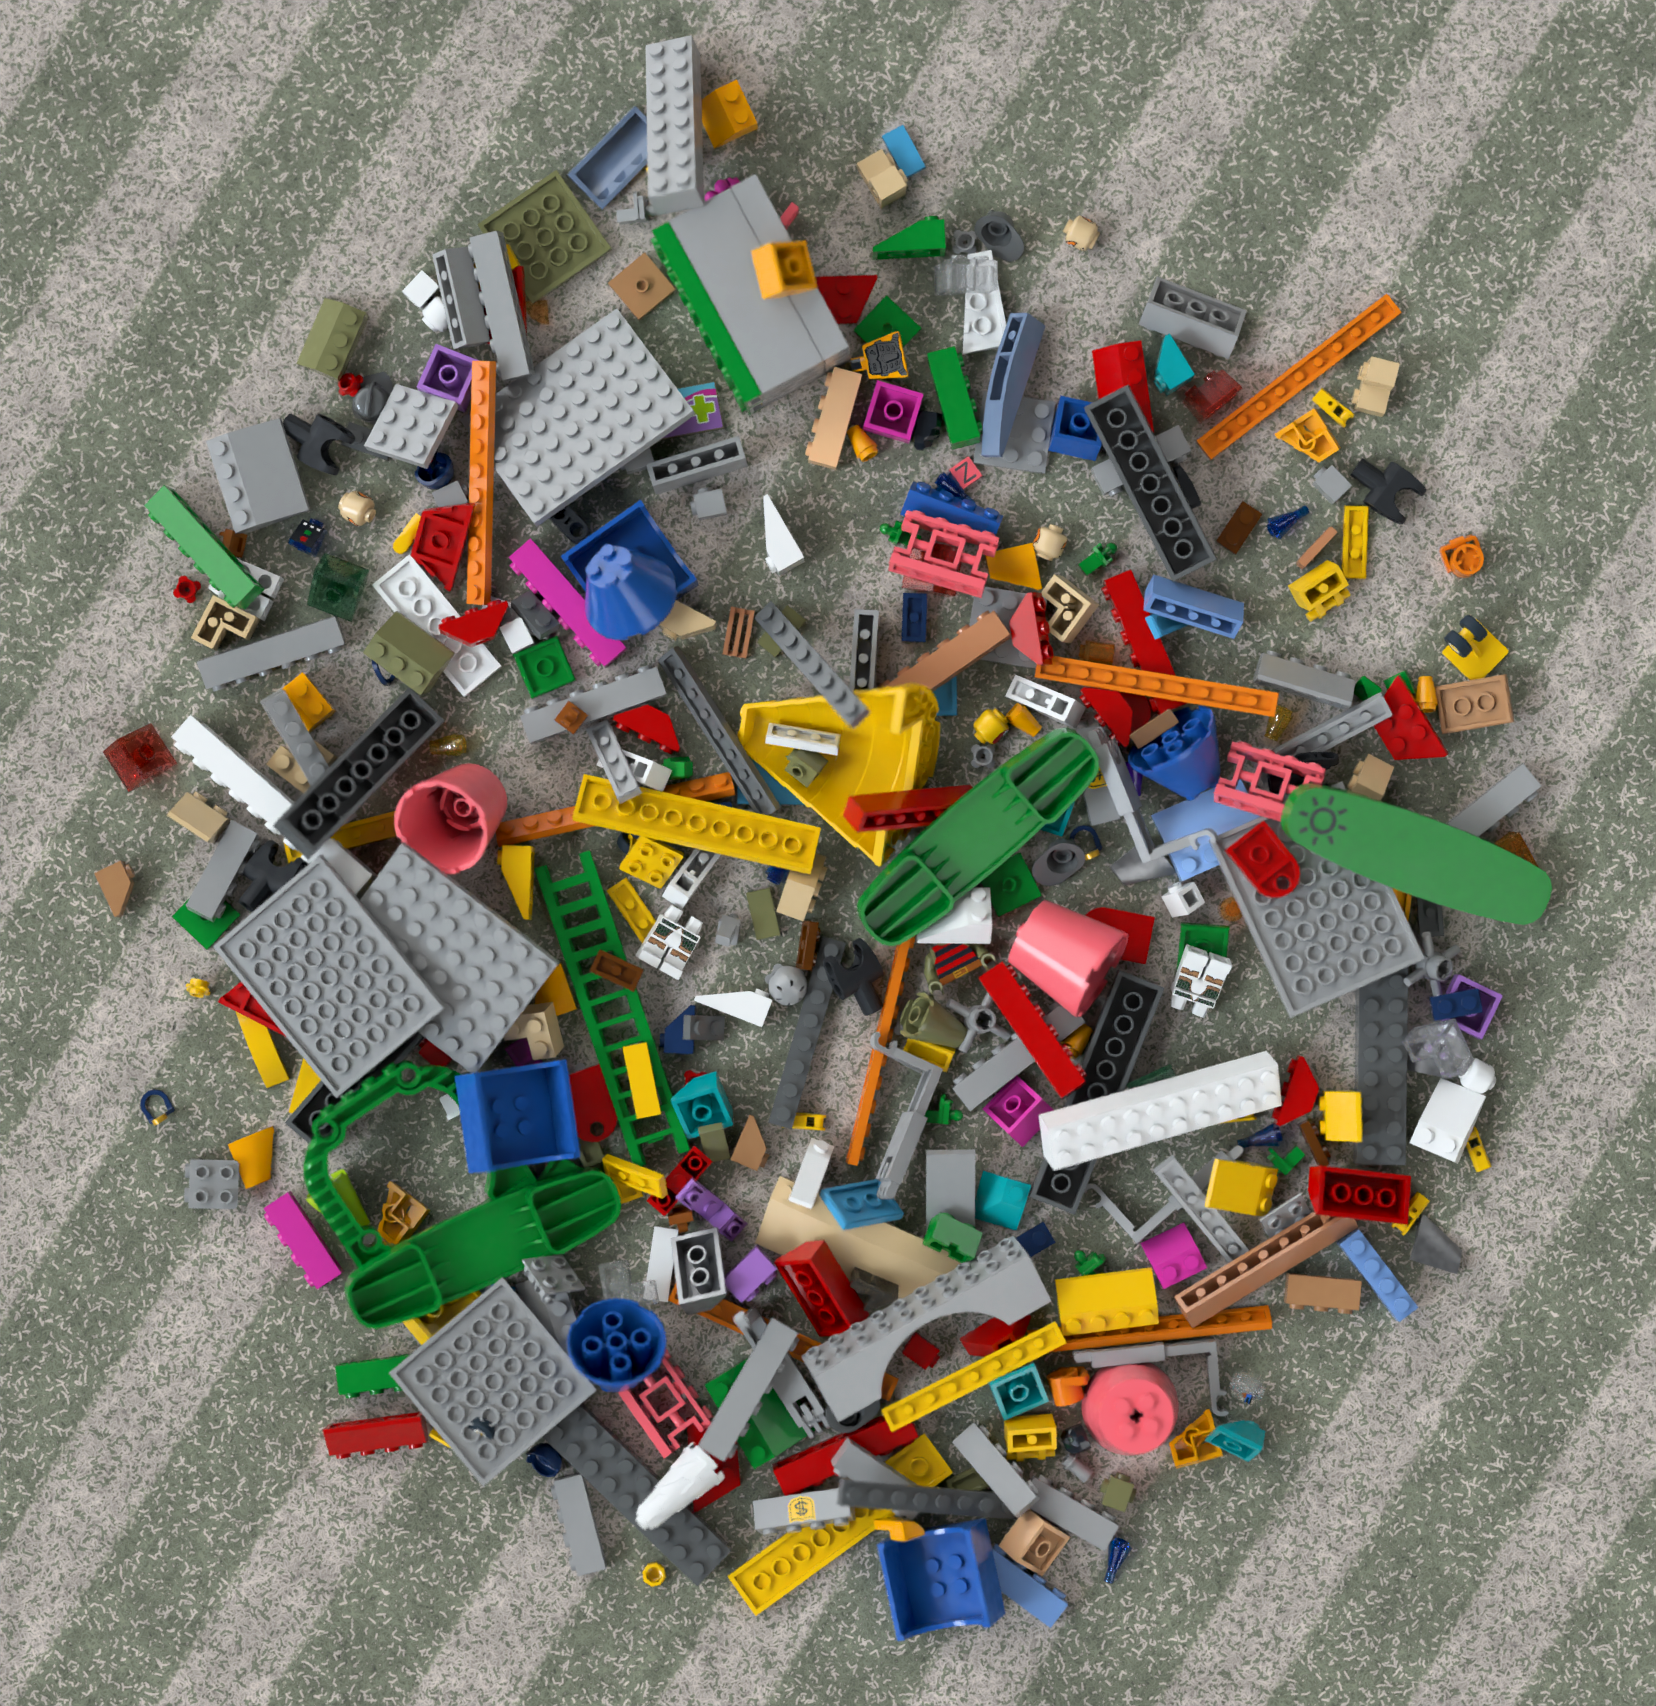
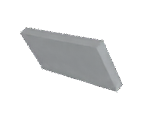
(950, 1184)

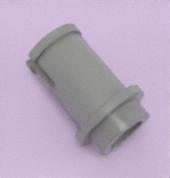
(1075, 1466)

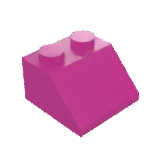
(893, 412)
(1017, 1110)
(1173, 1255)

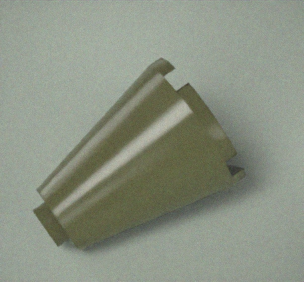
(931, 1023)

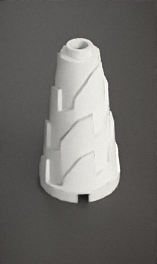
(683, 1483)

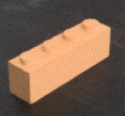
(834, 418)

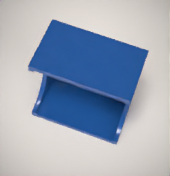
(635, 531)
(517, 1116)
(942, 1579)

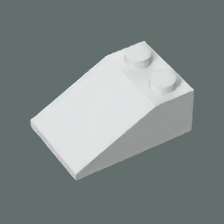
(780, 546)
(966, 923)
(1448, 1120)

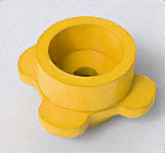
(198, 988)

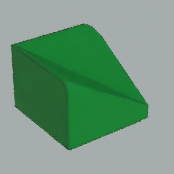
(1366, 688)

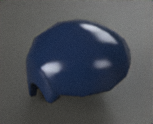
(544, 1459)

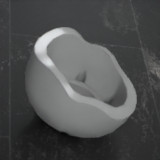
(790, 992)

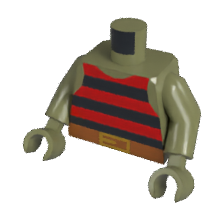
(952, 960)

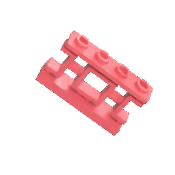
(940, 571)
(1260, 801)
(645, 1411)

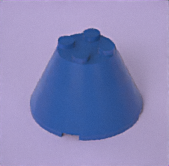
(627, 592)
(1183, 756)
(616, 1343)

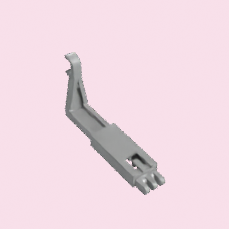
(1128, 801)
(910, 1123)
(1201, 1178)
(1157, 1351)
(788, 1384)

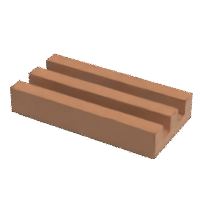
(1316, 547)
(742, 612)

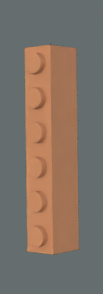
(955, 655)

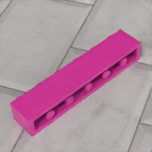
(565, 600)

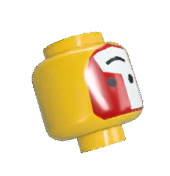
(991, 726)

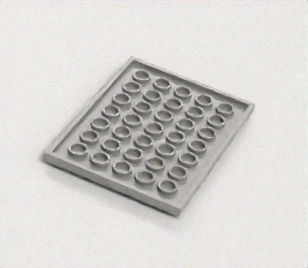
(581, 417)
(1327, 932)
(462, 951)
(329, 976)

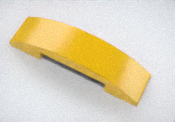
(263, 1051)

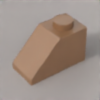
(116, 885)
(751, 1146)

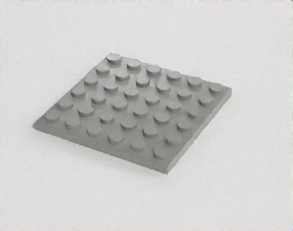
(496, 1367)

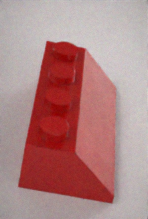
(1119, 366)
(1359, 1194)
(821, 1288)
(376, 1433)

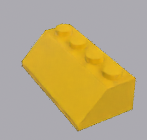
(1106, 1301)

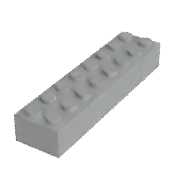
(674, 125)

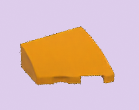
(1317, 443)
(1015, 566)
(557, 990)
(254, 1156)
(396, 1223)
(1187, 1446)
(899, 1528)

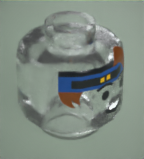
(1247, 1386)

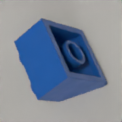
(1073, 430)

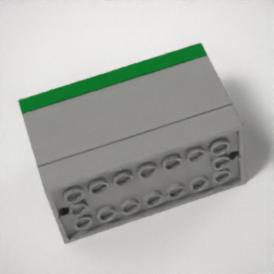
(757, 342)

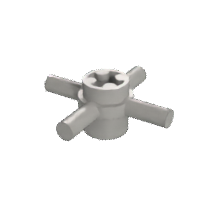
(1434, 967)
(969, 1019)

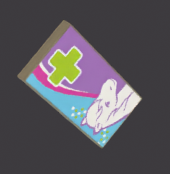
(705, 403)

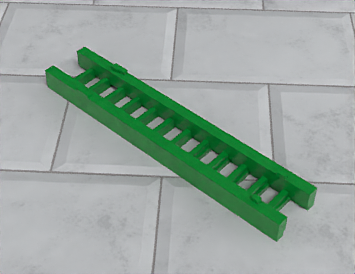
(587, 1005)

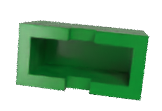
(952, 1236)

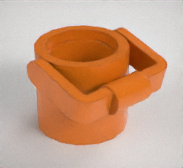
(1465, 559)
(1067, 1385)

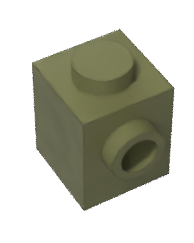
(805, 765)
(1117, 1491)

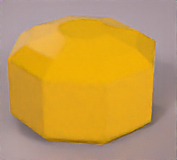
(654, 1574)

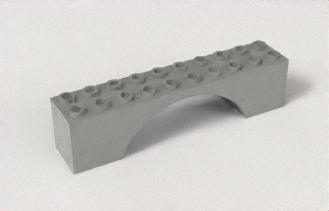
(853, 1363)

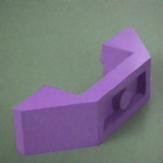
(712, 1208)

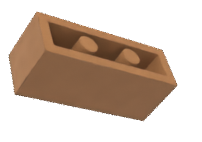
(1322, 1292)

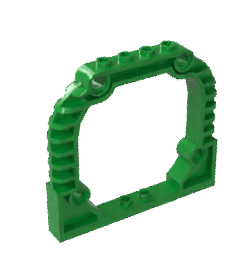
(352, 1107)

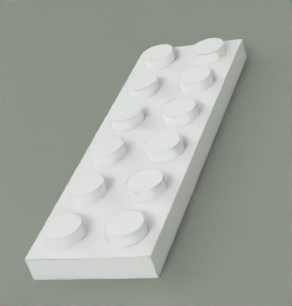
(416, 597)

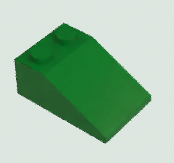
(919, 240)

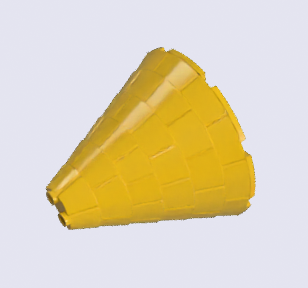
(884, 753)

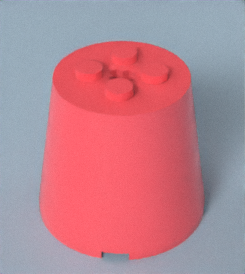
(452, 816)
(1067, 954)
(1115, 1394)

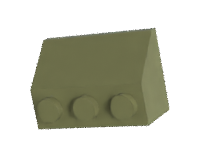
(333, 339)
(409, 653)

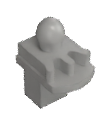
(639, 213)
(728, 930)

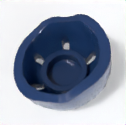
(440, 477)

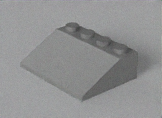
(258, 476)

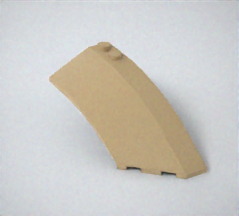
(873, 1248)

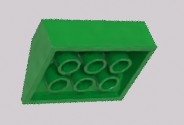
(772, 1427)

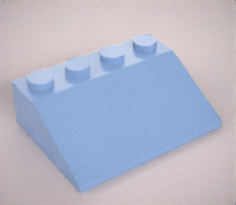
(1195, 816)

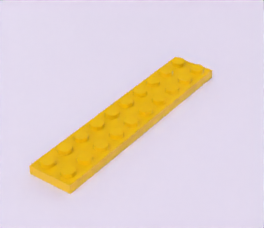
(699, 825)
(802, 1554)

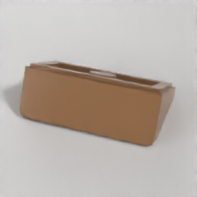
(1154, 728)

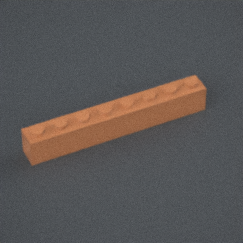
(1261, 1265)

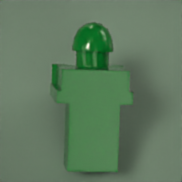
(896, 534)
(1099, 557)
(681, 767)
(945, 1112)
(1287, 1162)
(1088, 1263)

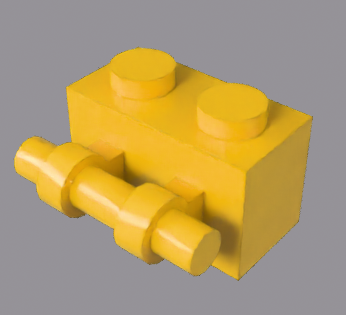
(1320, 590)
(1030, 1437)

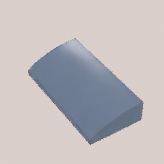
(613, 159)

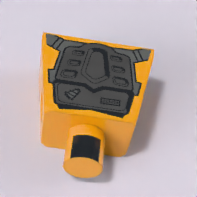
(882, 358)

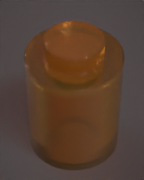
(1097, 652)
(1229, 910)

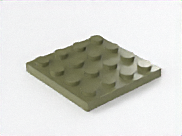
(548, 235)

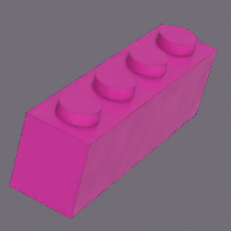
(303, 1240)

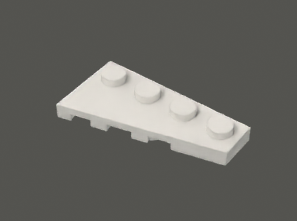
(983, 318)

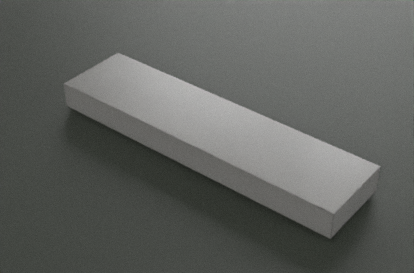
(613, 761)

